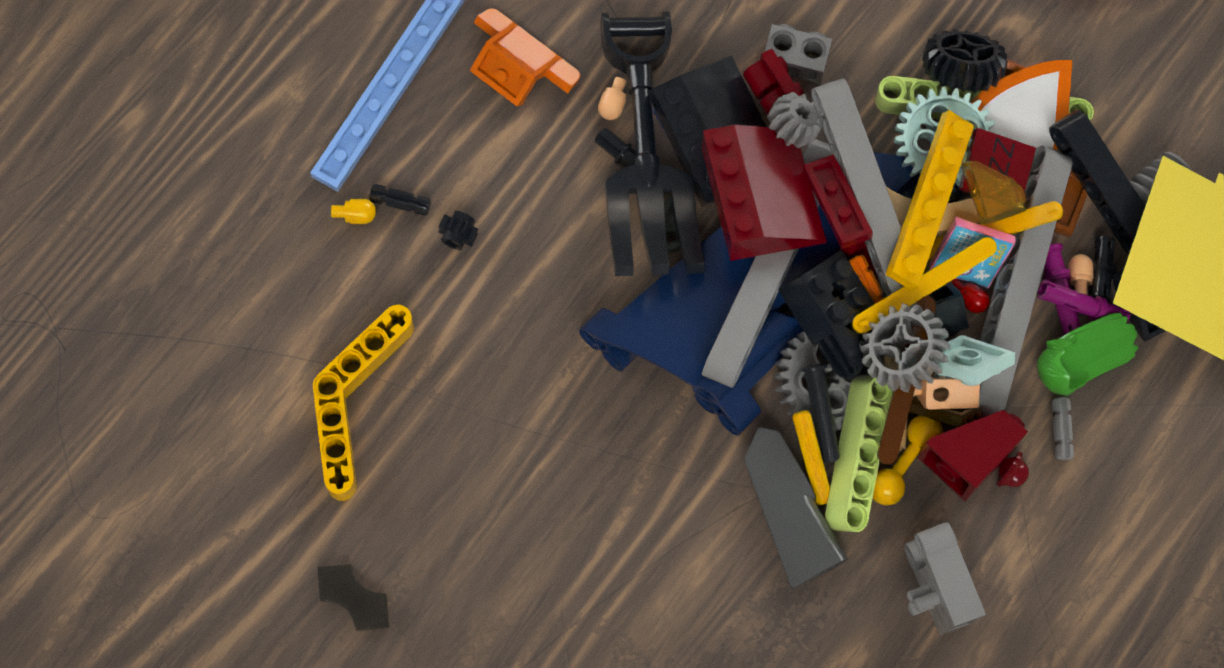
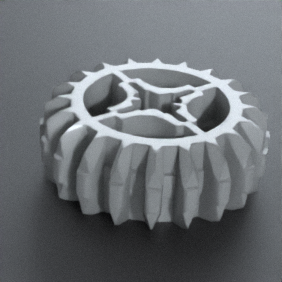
(901, 324)

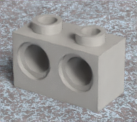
(800, 43)

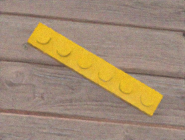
(929, 200)

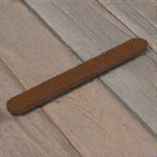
(900, 403)

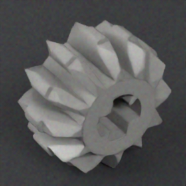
(794, 120)

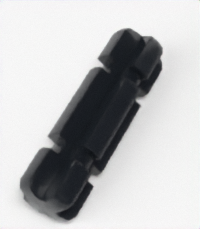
(400, 199)

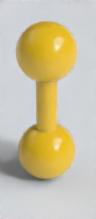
(889, 482)

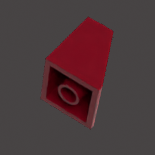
(973, 451)

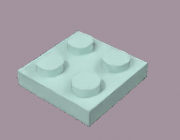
(974, 360)

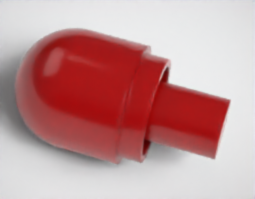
(975, 298)

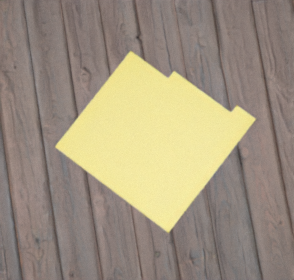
(1179, 258)

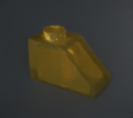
(993, 192)

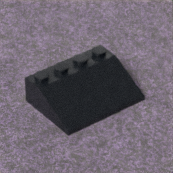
(698, 102)

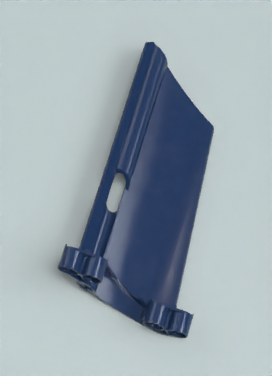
(684, 313)

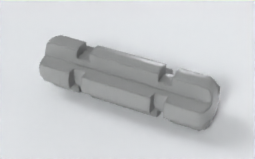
(1062, 429)

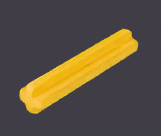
(812, 456)

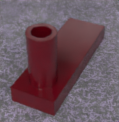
(838, 204)

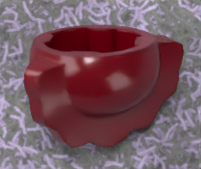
(1013, 472)

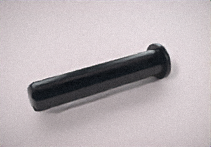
(822, 411)

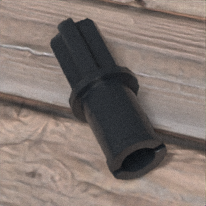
(616, 147)

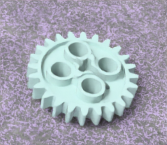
(921, 115)

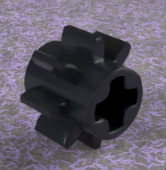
(458, 230)

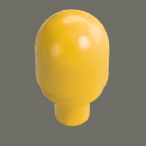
(355, 211)

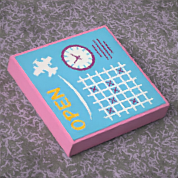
(964, 234)

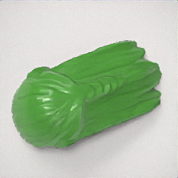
(1086, 353)

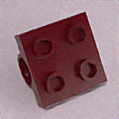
(770, 79)

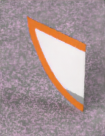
(1029, 102)

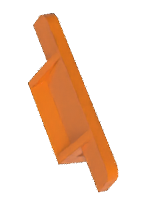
(516, 59)

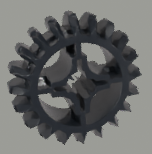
(964, 60)

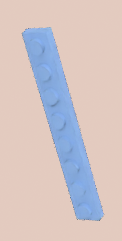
(384, 92)

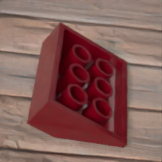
(760, 191)

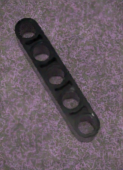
(1099, 175)

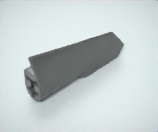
(790, 509)

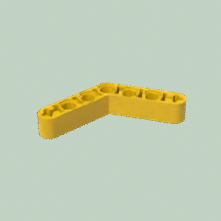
(346, 383)

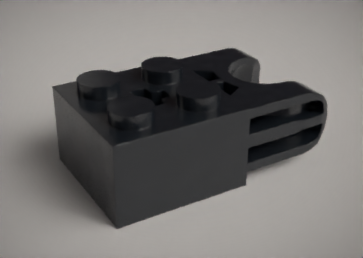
(825, 304)

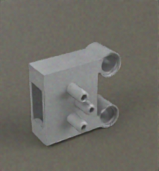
(943, 580)

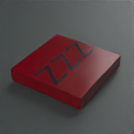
(1002, 155)

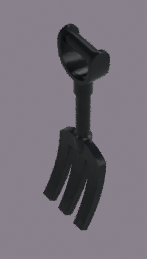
(647, 177)

